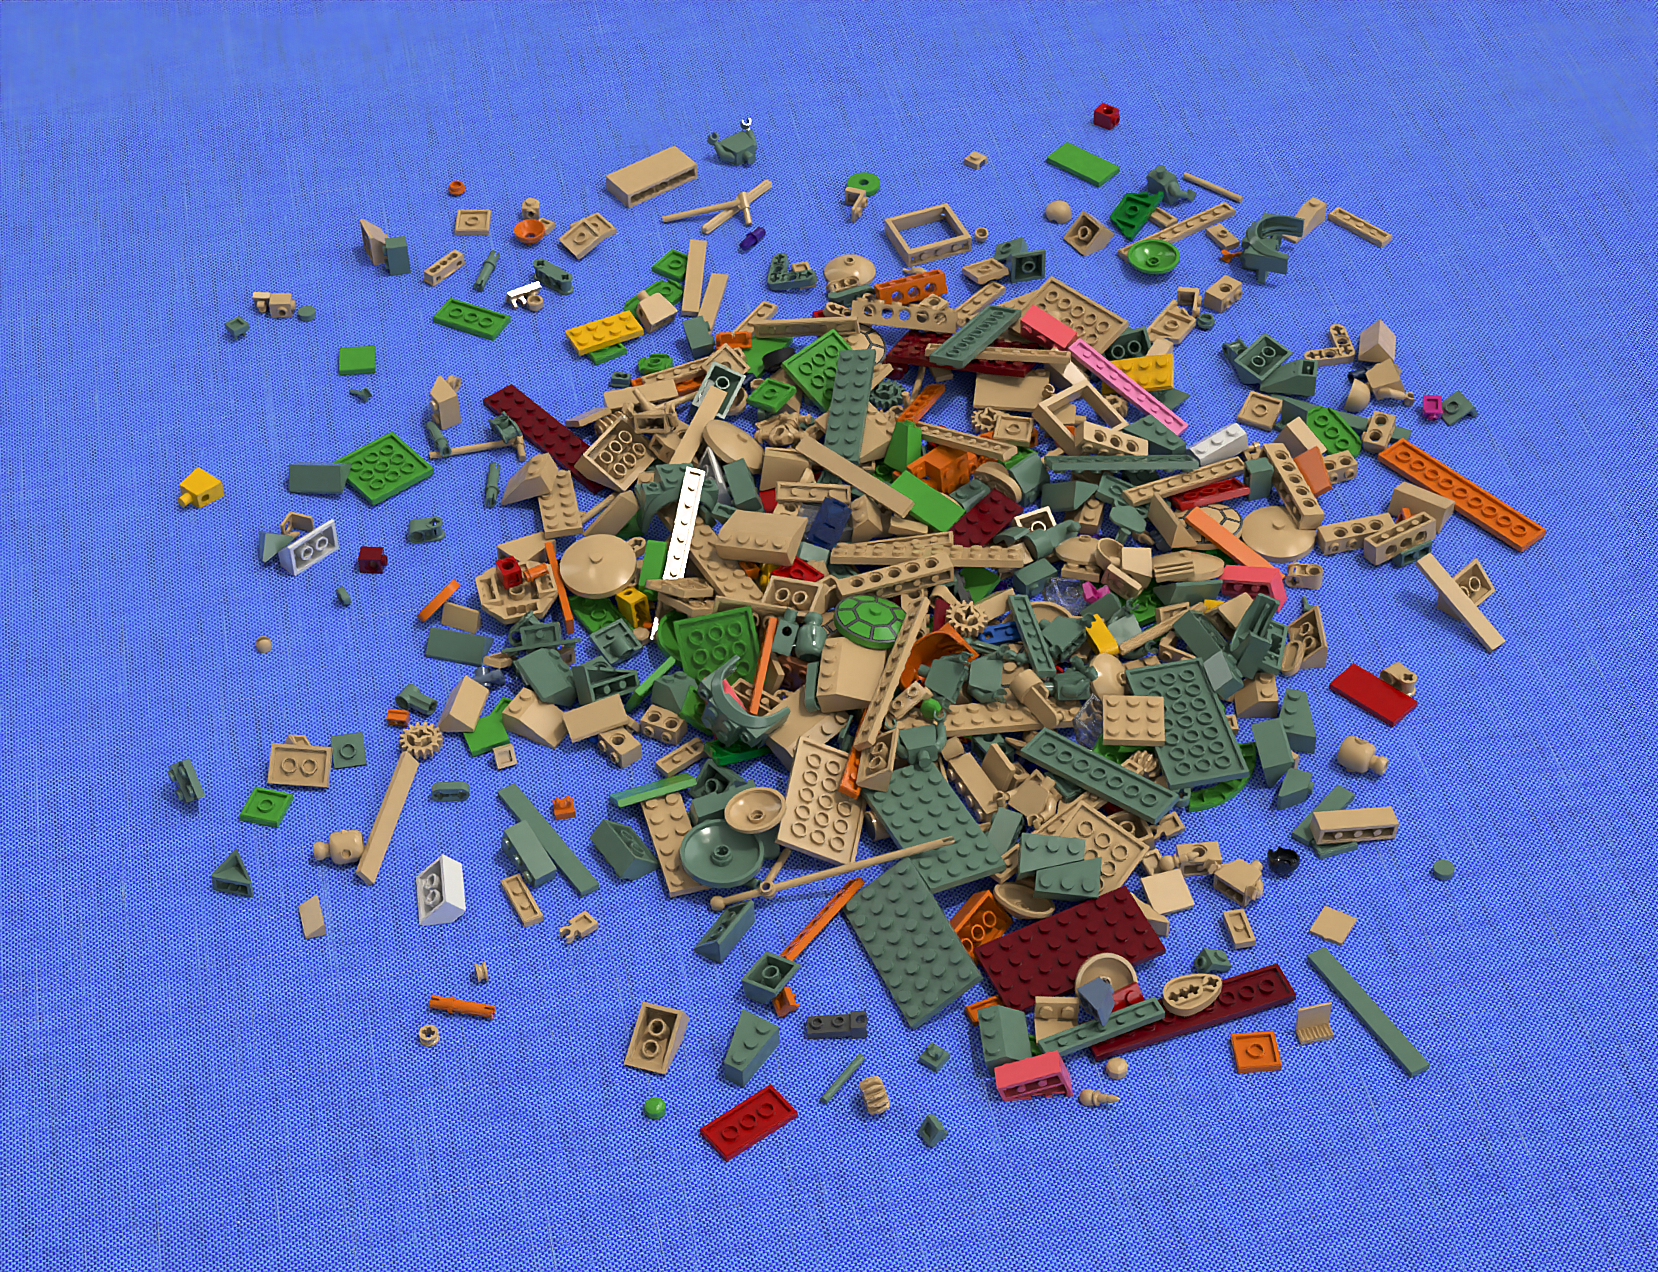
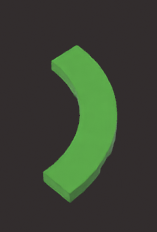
(1226, 790)

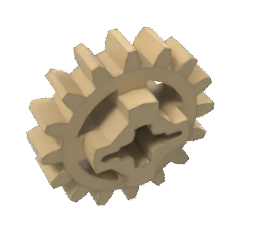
(985, 419)
(966, 618)
(421, 740)

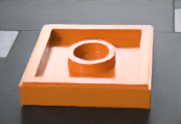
(1255, 1052)

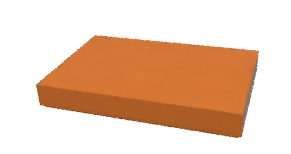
(1314, 471)

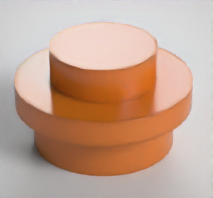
(456, 188)

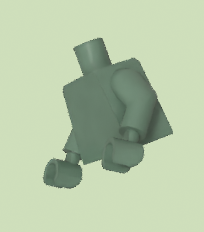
(738, 147)
(1163, 180)
(1124, 627)
(1065, 634)
(986, 675)
(946, 677)
(1071, 683)
(921, 743)

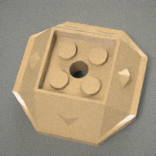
(512, 603)

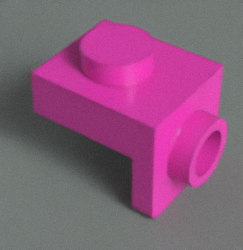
(1432, 407)
(1092, 594)

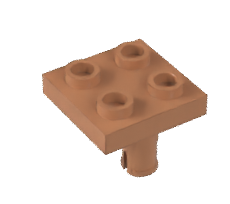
(794, 670)

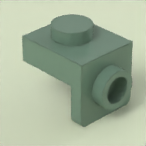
(1211, 960)

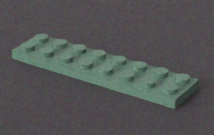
(975, 336)
(850, 403)
(1115, 463)
(1099, 775)

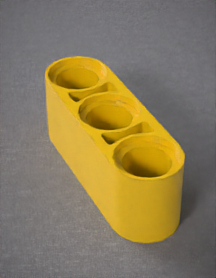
(1100, 638)

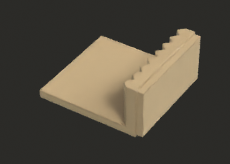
(1313, 1023)

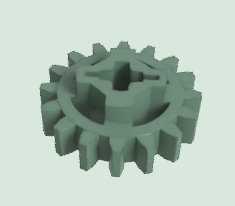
(886, 394)

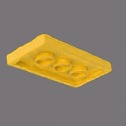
(604, 332)
(1149, 372)

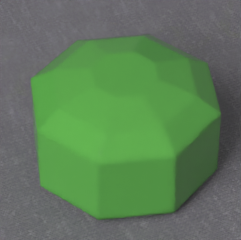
(928, 708)
(655, 1108)

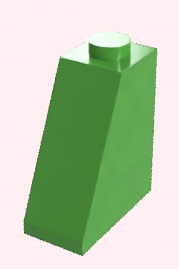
(904, 445)
(652, 566)

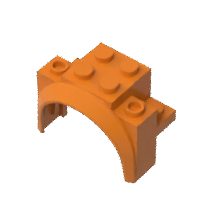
(945, 467)
(933, 647)

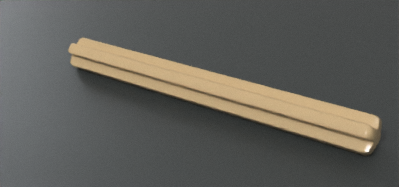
(728, 213)
(1155, 631)

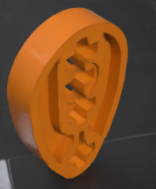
(438, 600)

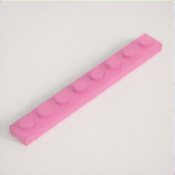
(1126, 386)

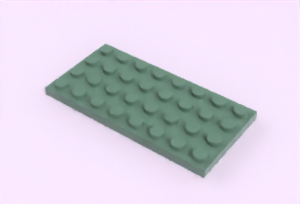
(1197, 732)
(925, 809)
(911, 942)

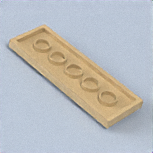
(560, 508)
(667, 827)

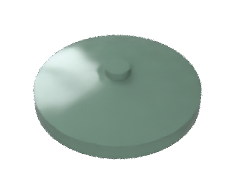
(721, 856)

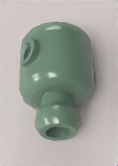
(810, 638)

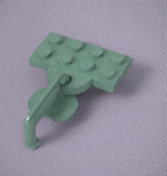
(1121, 513)

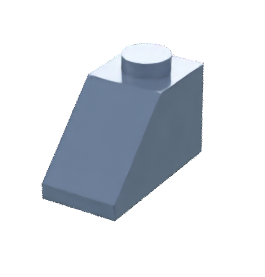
(1097, 999)

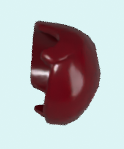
(899, 370)

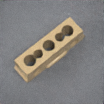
(444, 267)

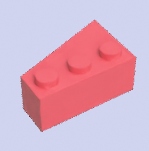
(1046, 330)
(1253, 581)
(1032, 1077)

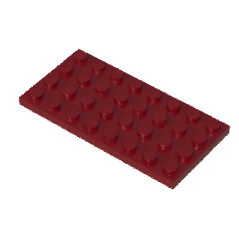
(913, 345)
(1049, 953)

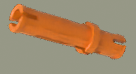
(461, 1006)

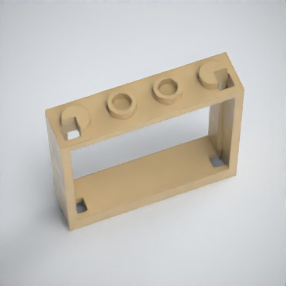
(932, 251)
(1052, 425)

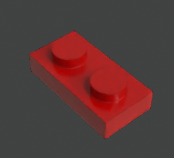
(1127, 996)

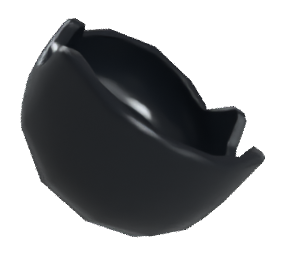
(1283, 860)

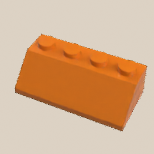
(980, 921)

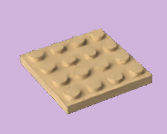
(1105, 839)

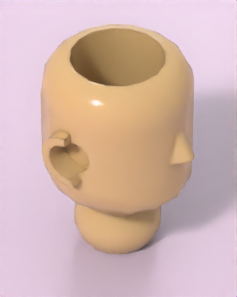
(1360, 755)
(343, 847)

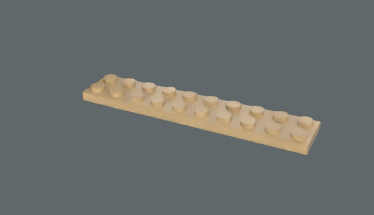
(899, 553)
(722, 574)
(987, 717)

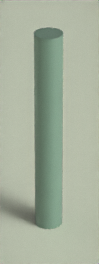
(841, 1080)

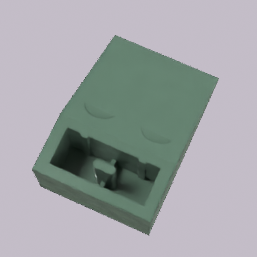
(1293, 378)

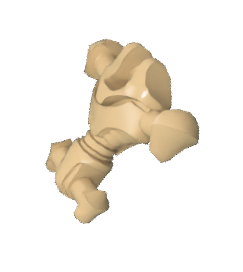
(786, 432)

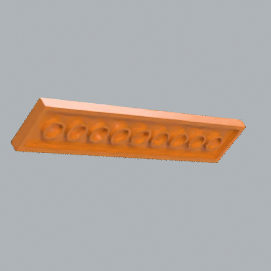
(1470, 499)

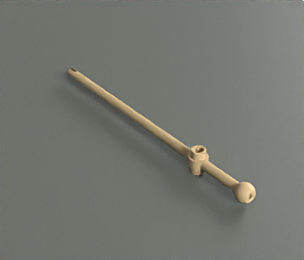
(769, 889)

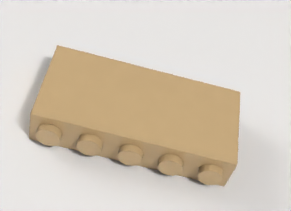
(651, 176)

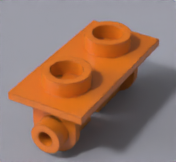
(741, 339)

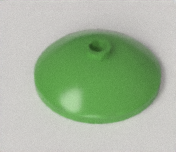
(1153, 256)

